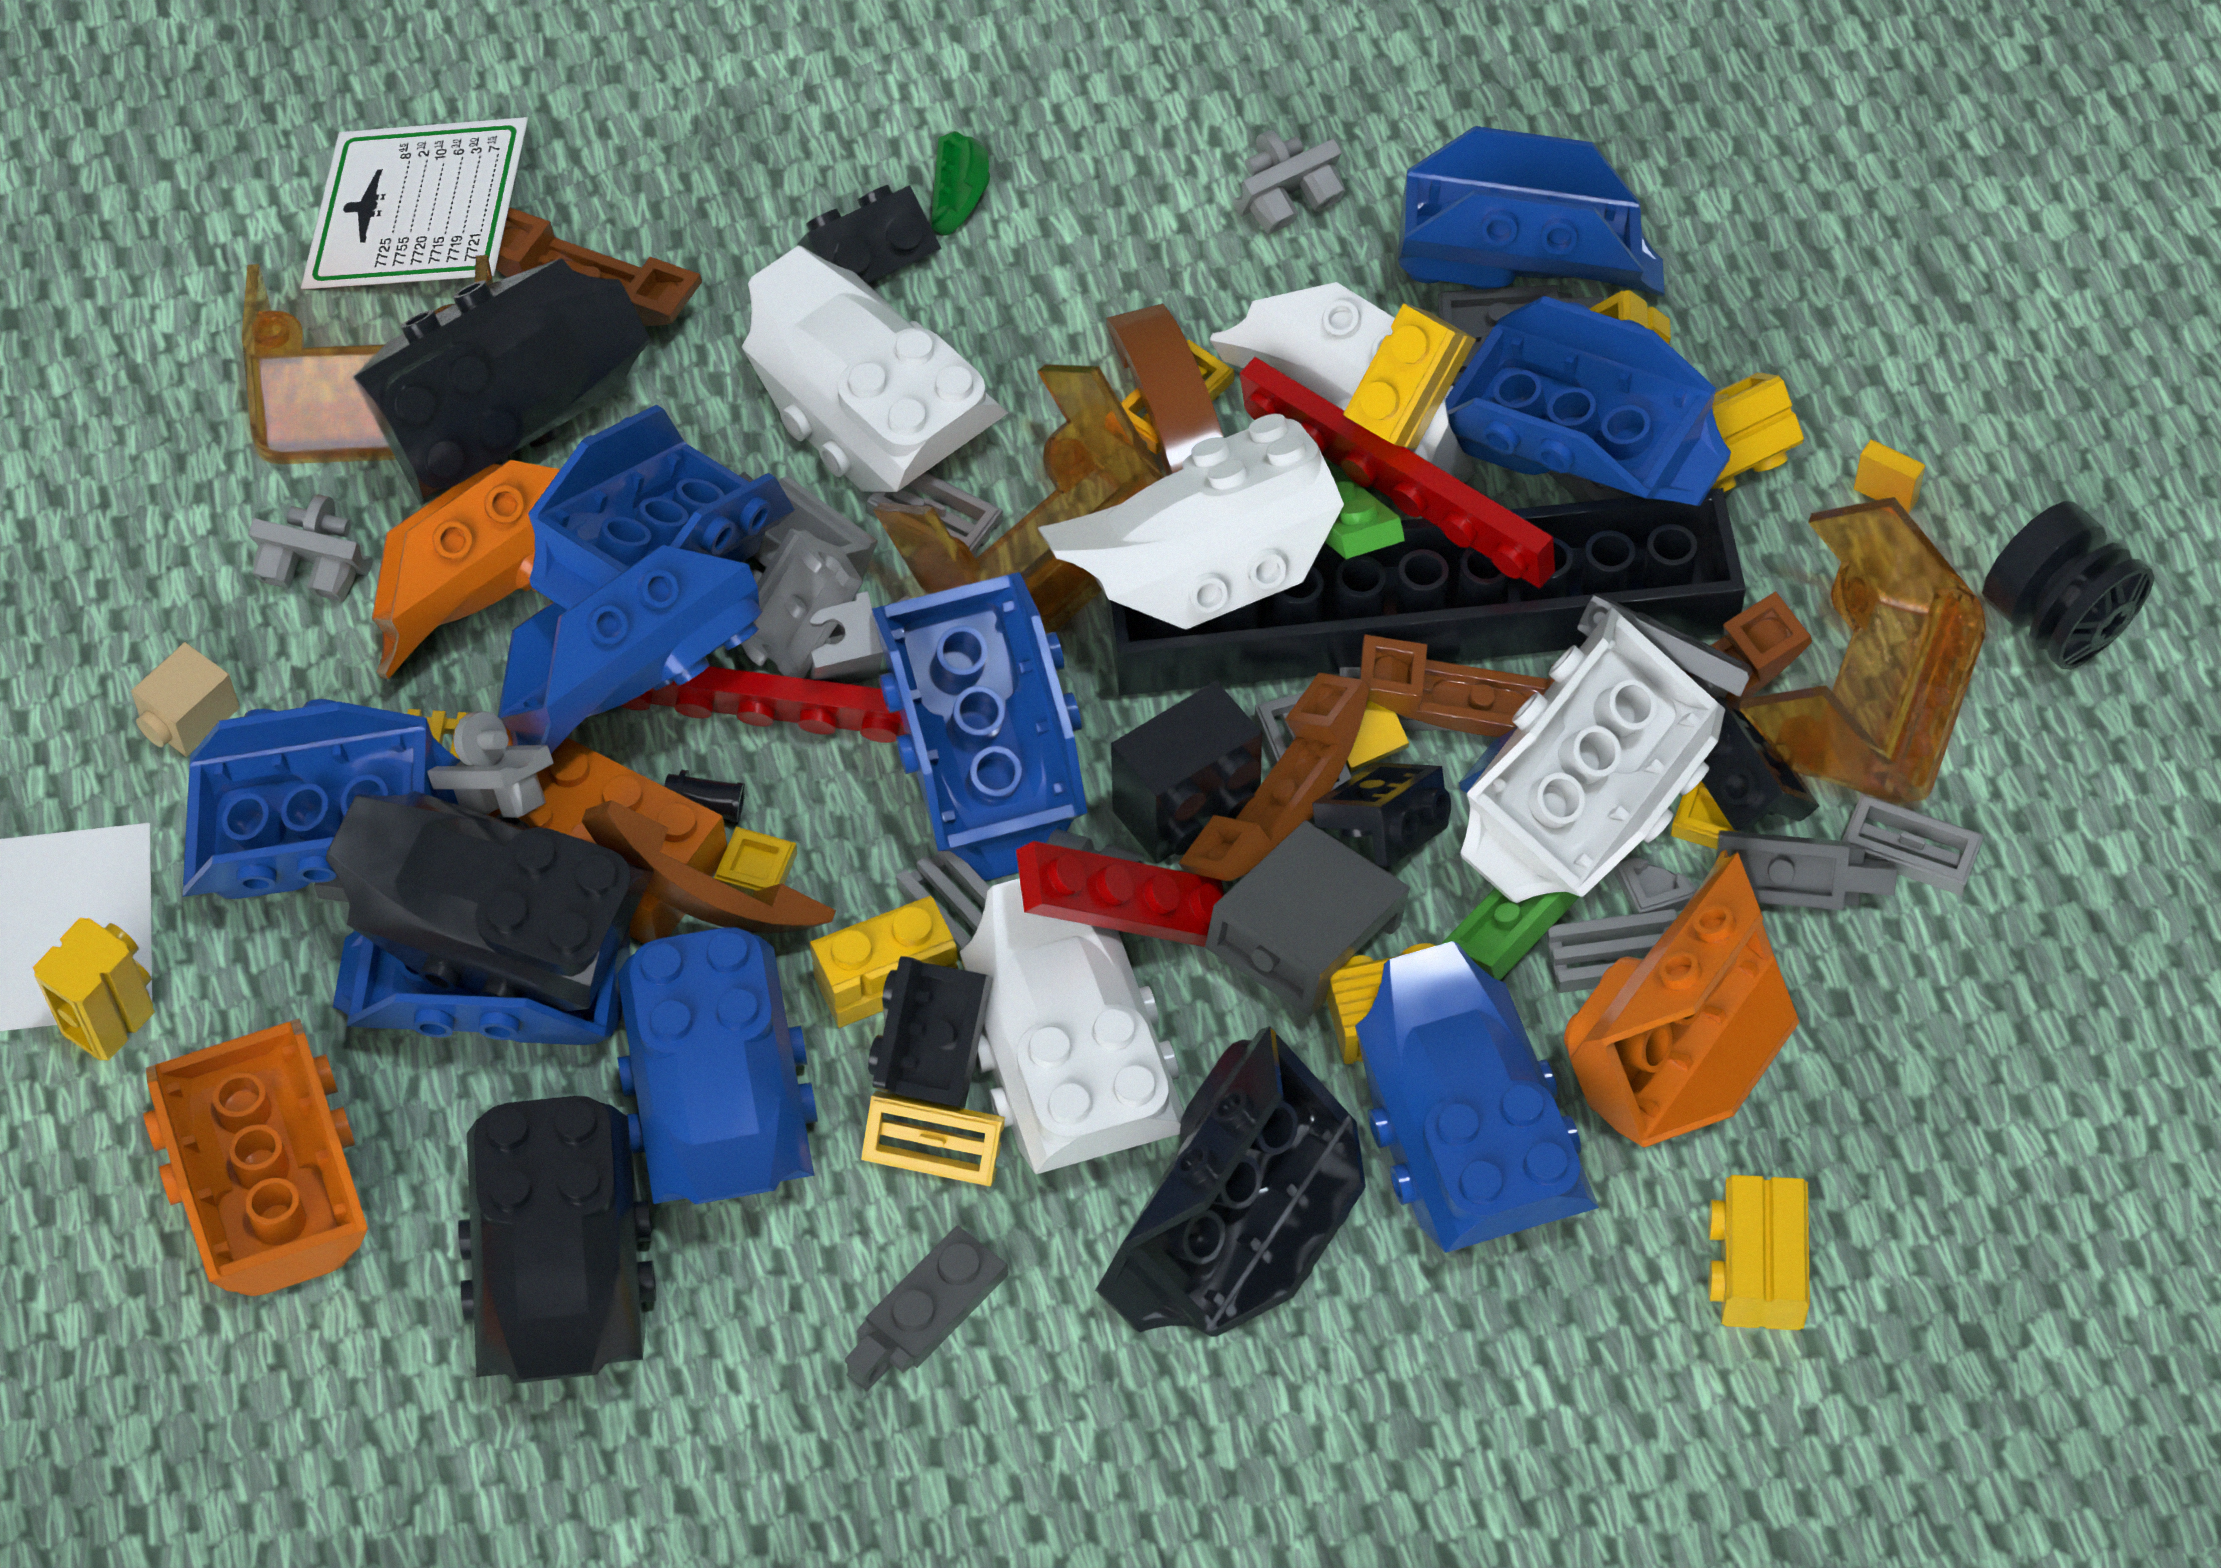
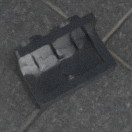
(875, 239)
(929, 1032)

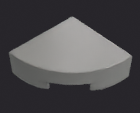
(1652, 887)

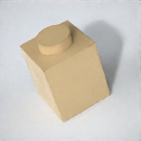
(183, 700)

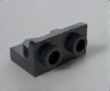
(1751, 777)
(1392, 803)

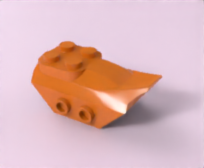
(457, 556)
(1691, 1023)
(257, 1159)

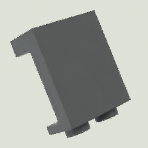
(1304, 915)

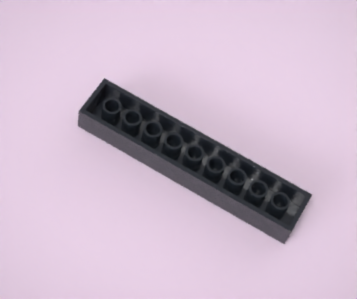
(1637, 551)

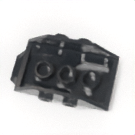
(499, 371)
(484, 898)
(1246, 1199)
(554, 1240)

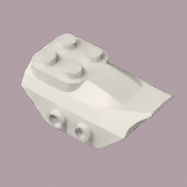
(1326, 344)
(858, 376)
(1217, 532)
(1590, 766)
(1068, 1037)

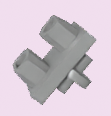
(1281, 175)
(334, 558)
(491, 771)

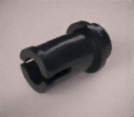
(715, 795)

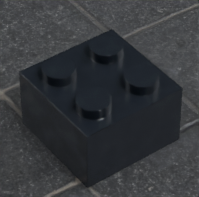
(1184, 770)

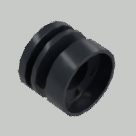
(2067, 584)

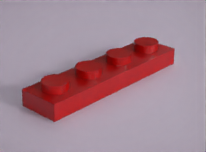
(1116, 893)

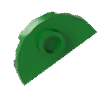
(959, 180)

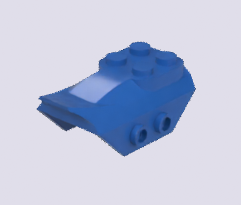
(1522, 208)
(1589, 402)
(642, 491)
(624, 640)
(983, 719)
(280, 783)
(388, 994)
(713, 1068)
(1466, 1103)

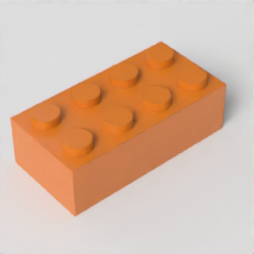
(586, 779)

